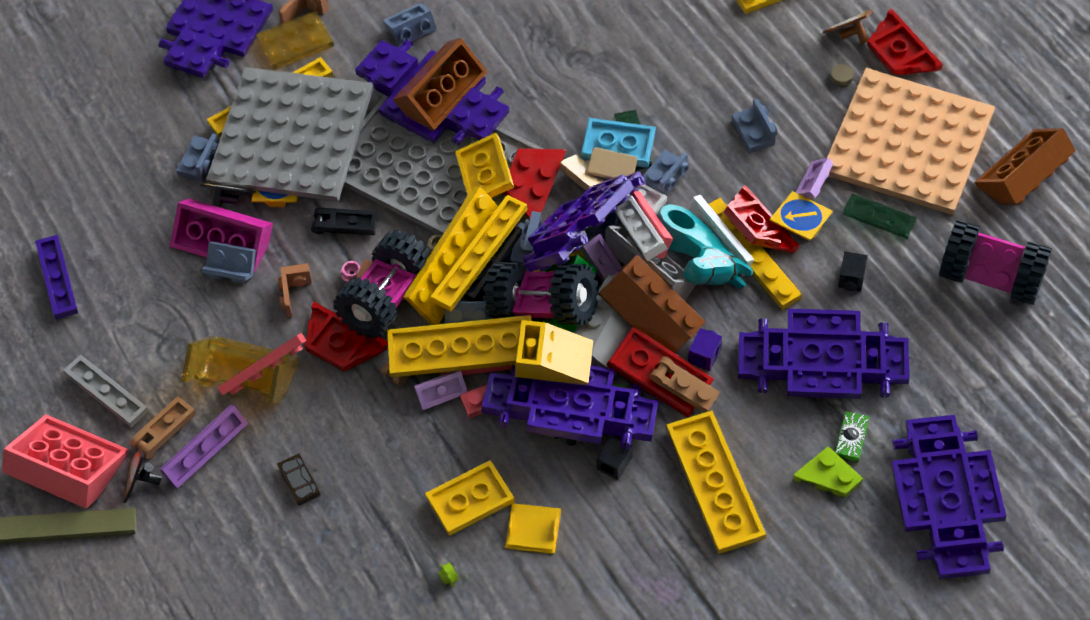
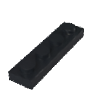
(476, 288)

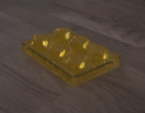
(294, 40)

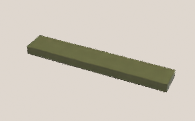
(68, 525)

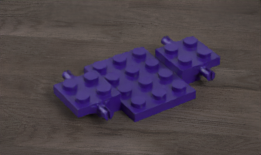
(210, 29)
(392, 68)
(565, 228)
(823, 355)
(572, 409)
(948, 495)

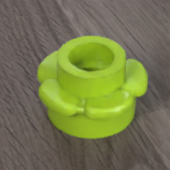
(448, 574)

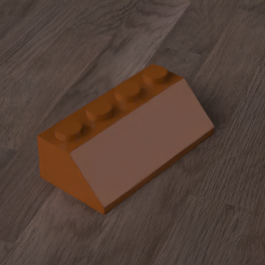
(440, 84)
(1026, 165)
(651, 305)

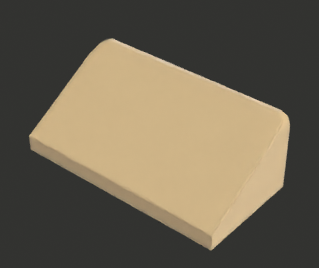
(610, 163)
(577, 170)

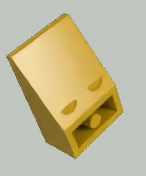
(552, 354)

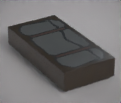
(298, 479)

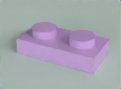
(814, 178)
(600, 257)
(440, 389)

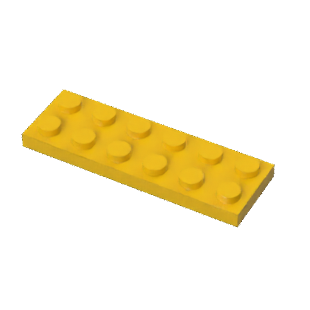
(455, 240)
(454, 346)
(715, 482)

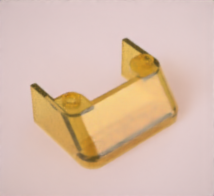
(223, 358)

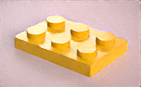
(485, 166)
(469, 497)

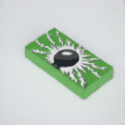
(852, 436)

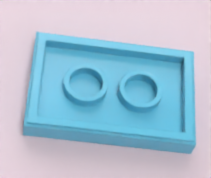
(619, 137)

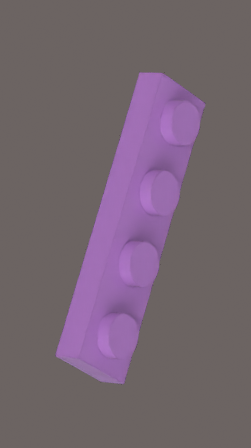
(203, 446)

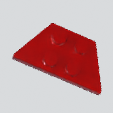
(901, 48)
(533, 176)
(754, 223)
(336, 343)

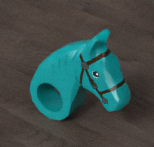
(712, 259)

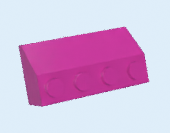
(201, 223)

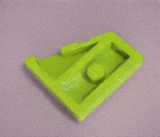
(830, 473)

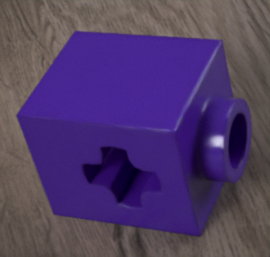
(705, 349)

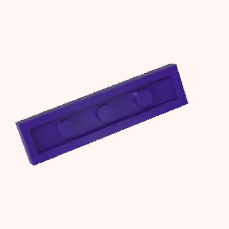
(56, 277)

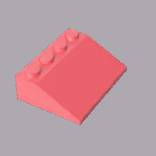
(63, 460)

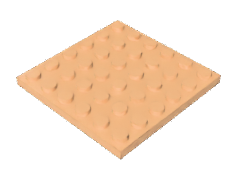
(909, 141)

